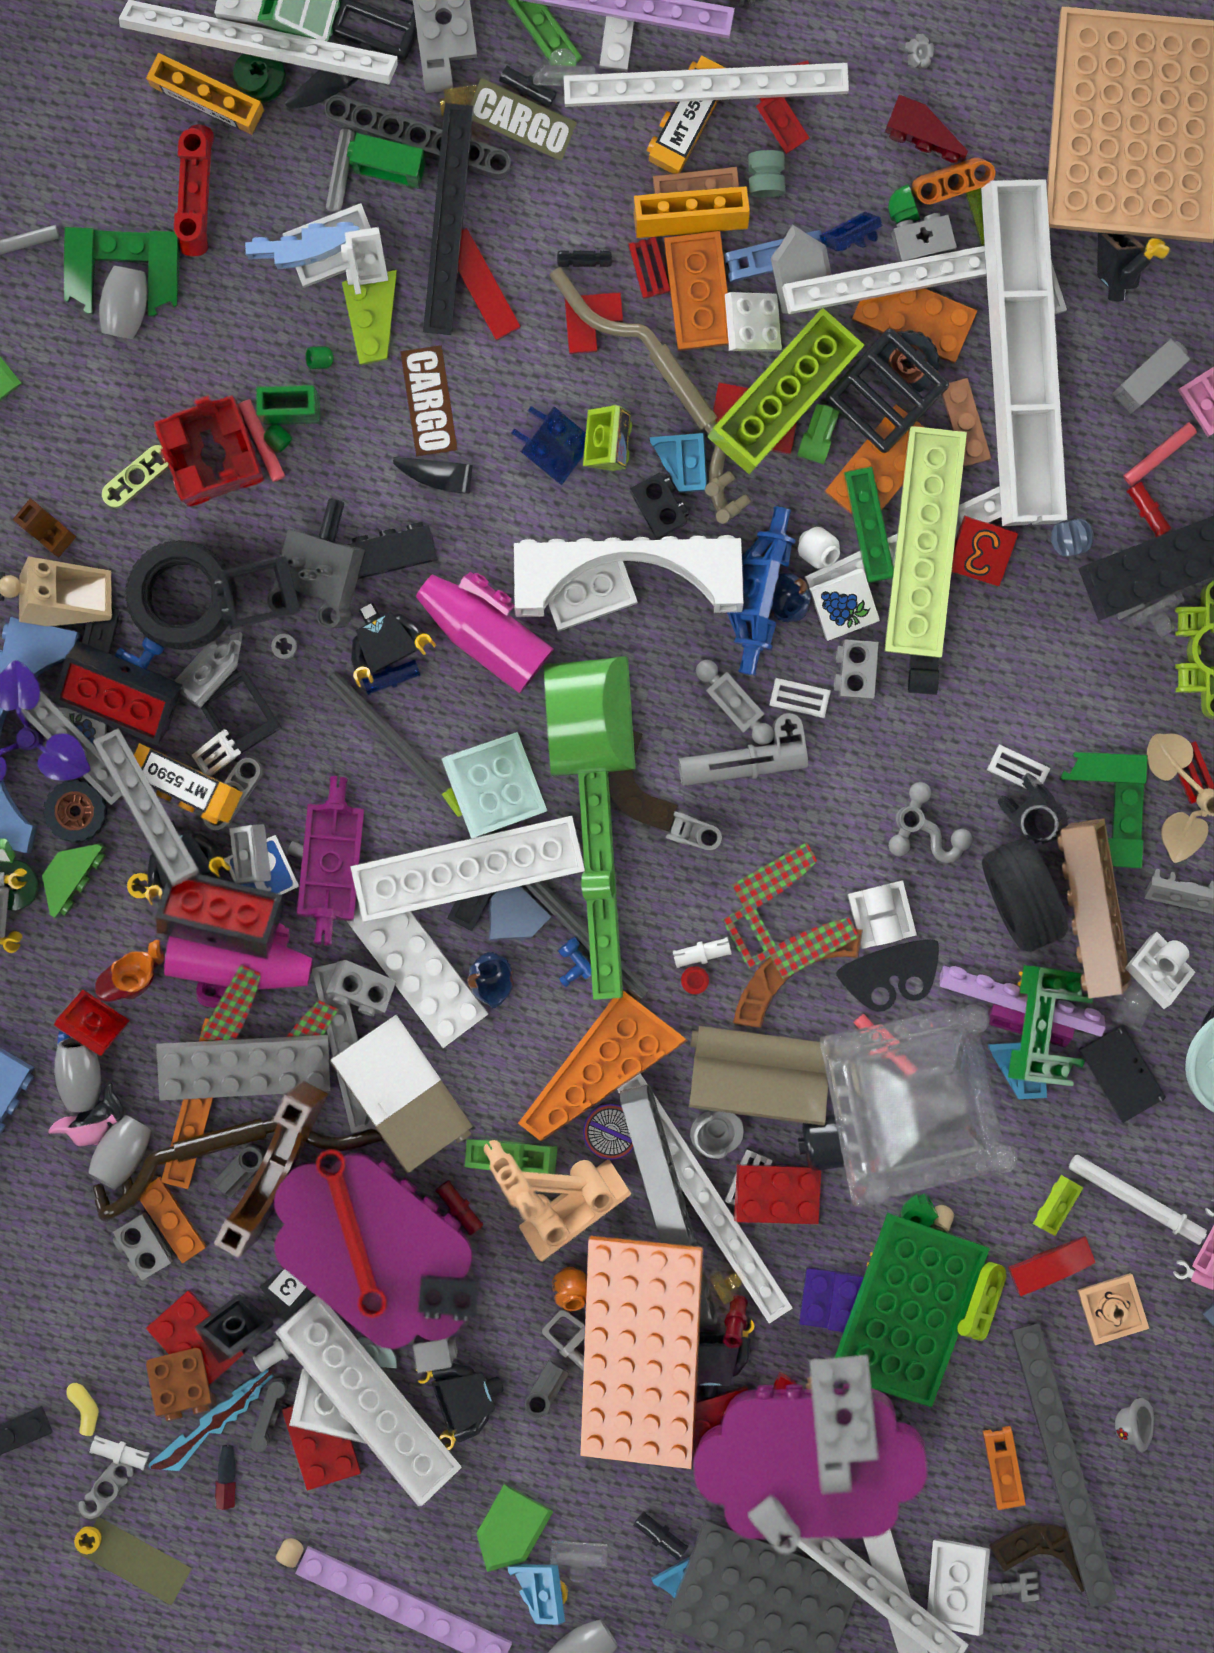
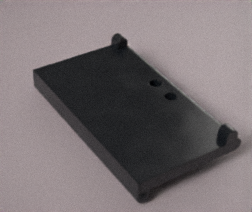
(1117, 1069)

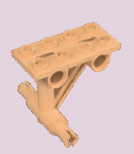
(551, 1224)

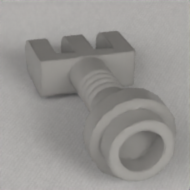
(1020, 1586)

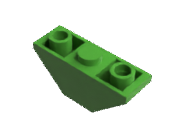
(68, 875)

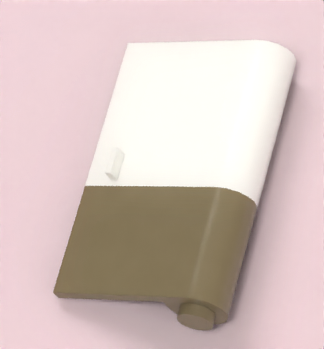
(402, 1094)

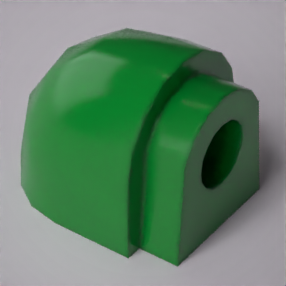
(902, 205)
(919, 1209)

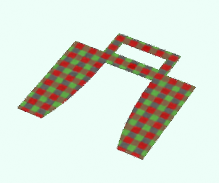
(798, 950)
(236, 1004)

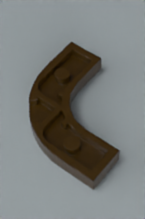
(636, 802)
(1035, 1540)

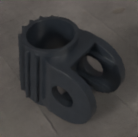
(1024, 815)

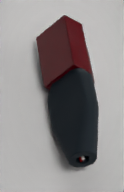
(225, 1485)

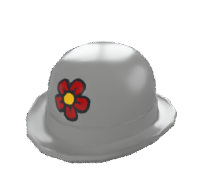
(1136, 1424)

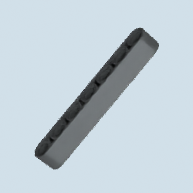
(407, 129)

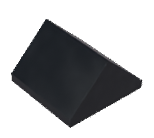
(233, 1328)

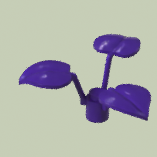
(63, 753)

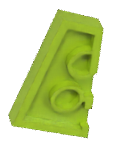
(371, 317)

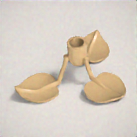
(1180, 832)

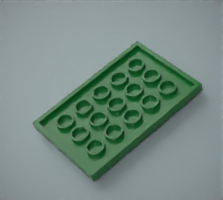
(912, 1307)

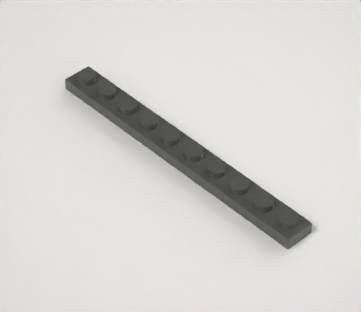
(1064, 1465)

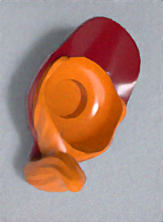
(130, 974)

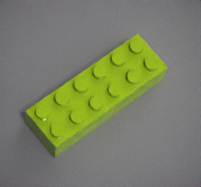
(785, 391)

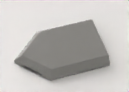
(797, 260)
(210, 669)

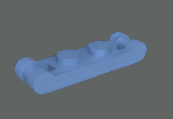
(757, 257)

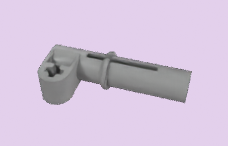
(783, 757)

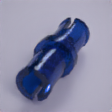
(391, 677)

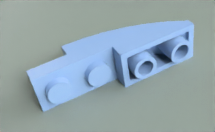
(316, 245)

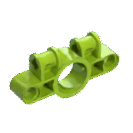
(1196, 676)

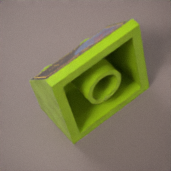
(607, 438)

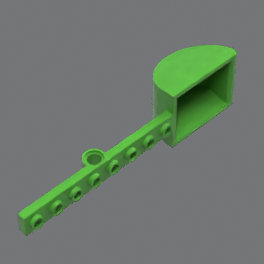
(588, 738)

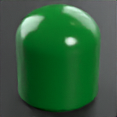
(321, 357)
(277, 438)

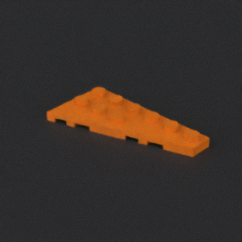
(611, 1053)

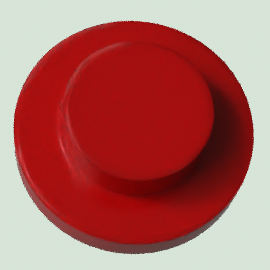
(695, 980)

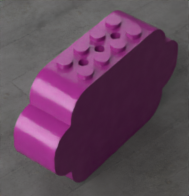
(401, 1238)
(773, 1450)

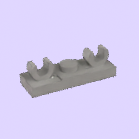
(1180, 893)

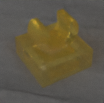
(724, 1285)

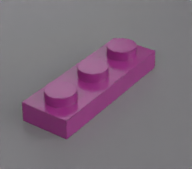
(1014, 1021)

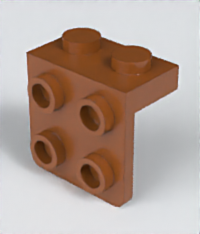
(179, 1384)

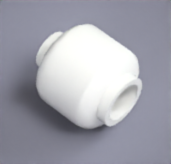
(819, 547)

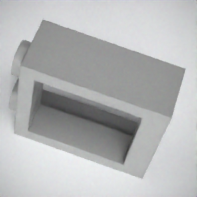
(1151, 375)

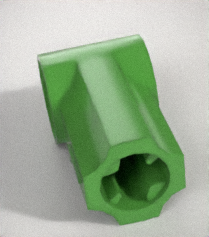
(817, 440)

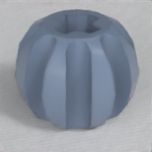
(1072, 537)

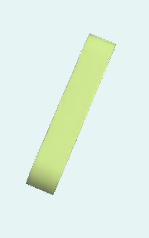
(125, 495)

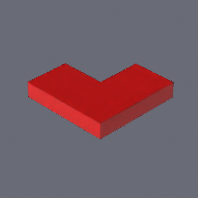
(582, 336)

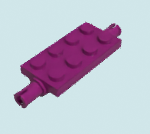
(329, 851)

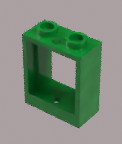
(387, 160)

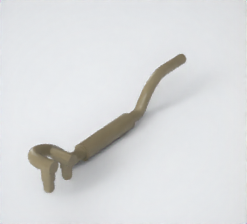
(679, 383)

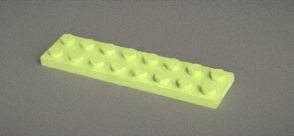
(925, 541)

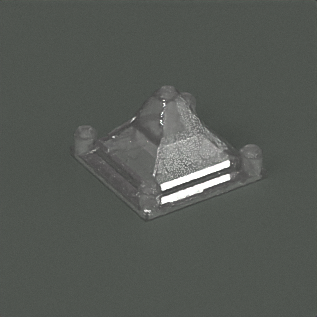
(915, 1104)

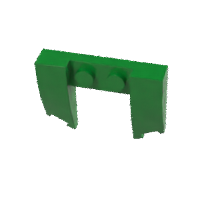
(156, 248)
(1129, 776)
(1032, 1059)

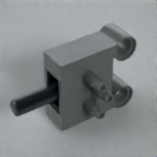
(322, 568)

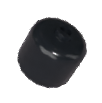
(821, 1145)

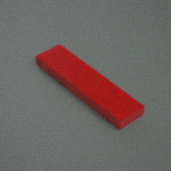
(485, 289)

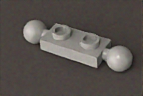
(734, 702)

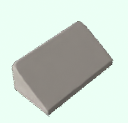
(250, 854)

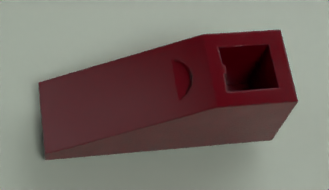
(919, 125)

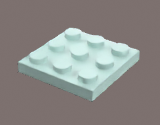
(494, 785)

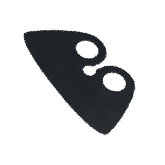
(902, 960)

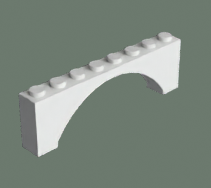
(707, 563)

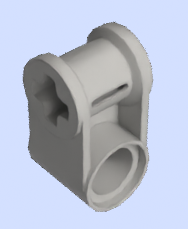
(692, 832)
(772, 1521)

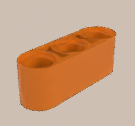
(966, 183)

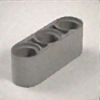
(244, 785)

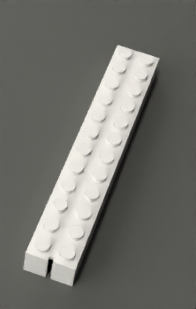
(1024, 352)

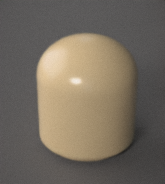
(945, 1218)
(290, 1552)

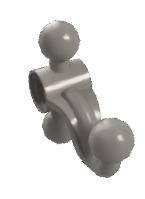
(900, 844)

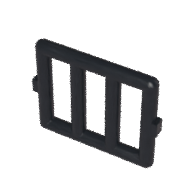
(369, 43)
(921, 404)

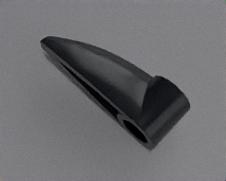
(319, 88)
(437, 474)

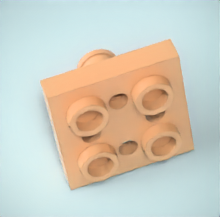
(1131, 1318)

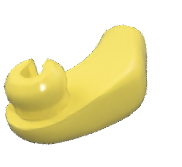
(86, 1405)

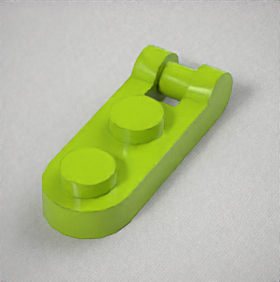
(983, 1302)

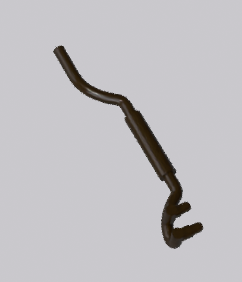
(209, 1144)

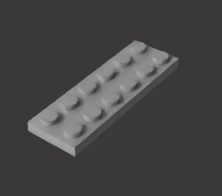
(242, 1067)

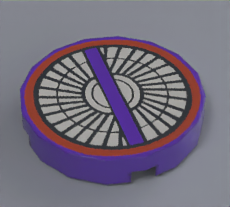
(607, 1132)

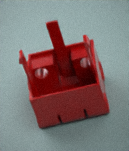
(183, 447)

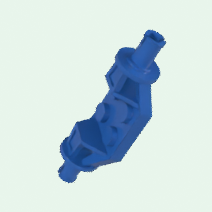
(759, 582)

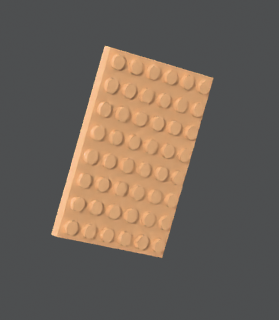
(1133, 125)

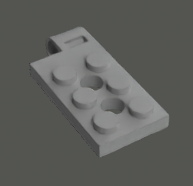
(441, 42)
(836, 1442)

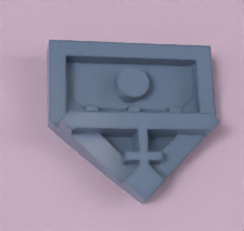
(515, 915)

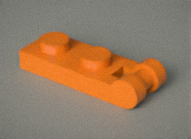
(1004, 1469)

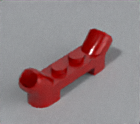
(193, 192)

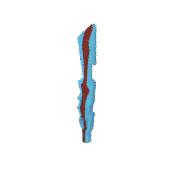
(183, 1447)

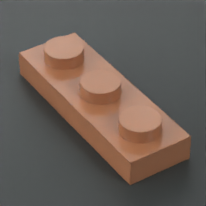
(696, 180)
(965, 418)

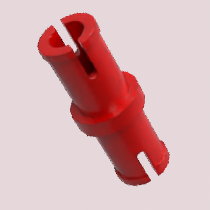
(1148, 509)

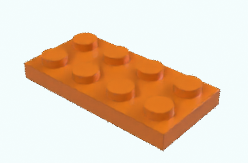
(697, 290)
(921, 311)
(887, 467)

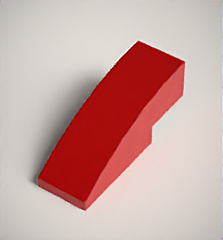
(1051, 1266)

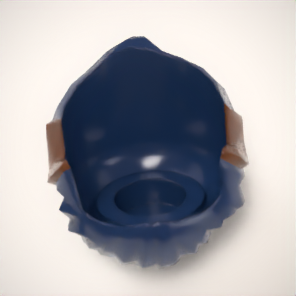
(790, 598)
(491, 979)

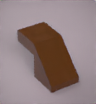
(44, 528)

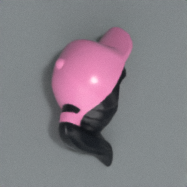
(91, 1125)

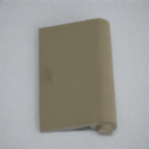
(758, 1075)

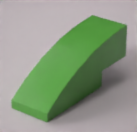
(528, 1156)

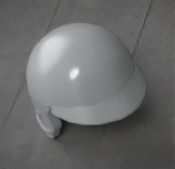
(716, 1133)

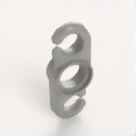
(103, 1502)

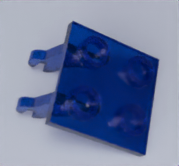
(555, 445)

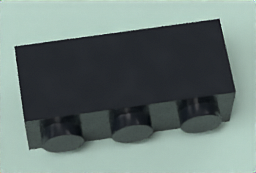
(395, 550)

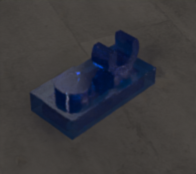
(852, 231)

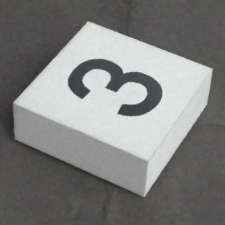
(287, 1287)

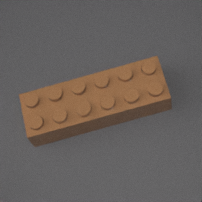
(1095, 908)

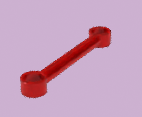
(351, 1233)

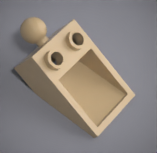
(69, 593)

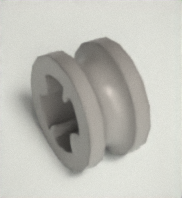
(290, 640)

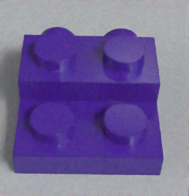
(828, 1298)

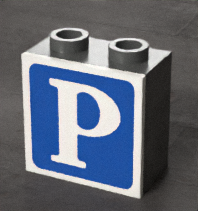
(282, 872)

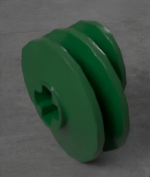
(261, 88)
(26, 895)

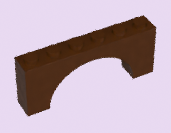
(294, 1123)

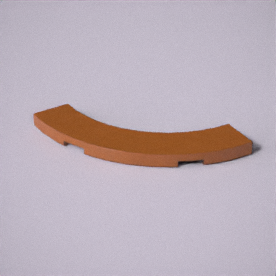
(768, 981)

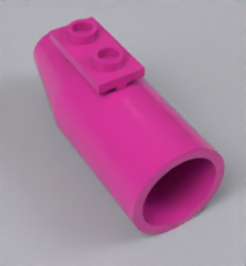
(480, 625)
(218, 966)

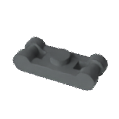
(268, 1414)

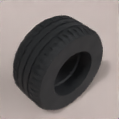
(1025, 895)

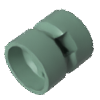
(766, 173)

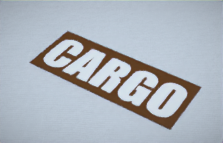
(428, 400)

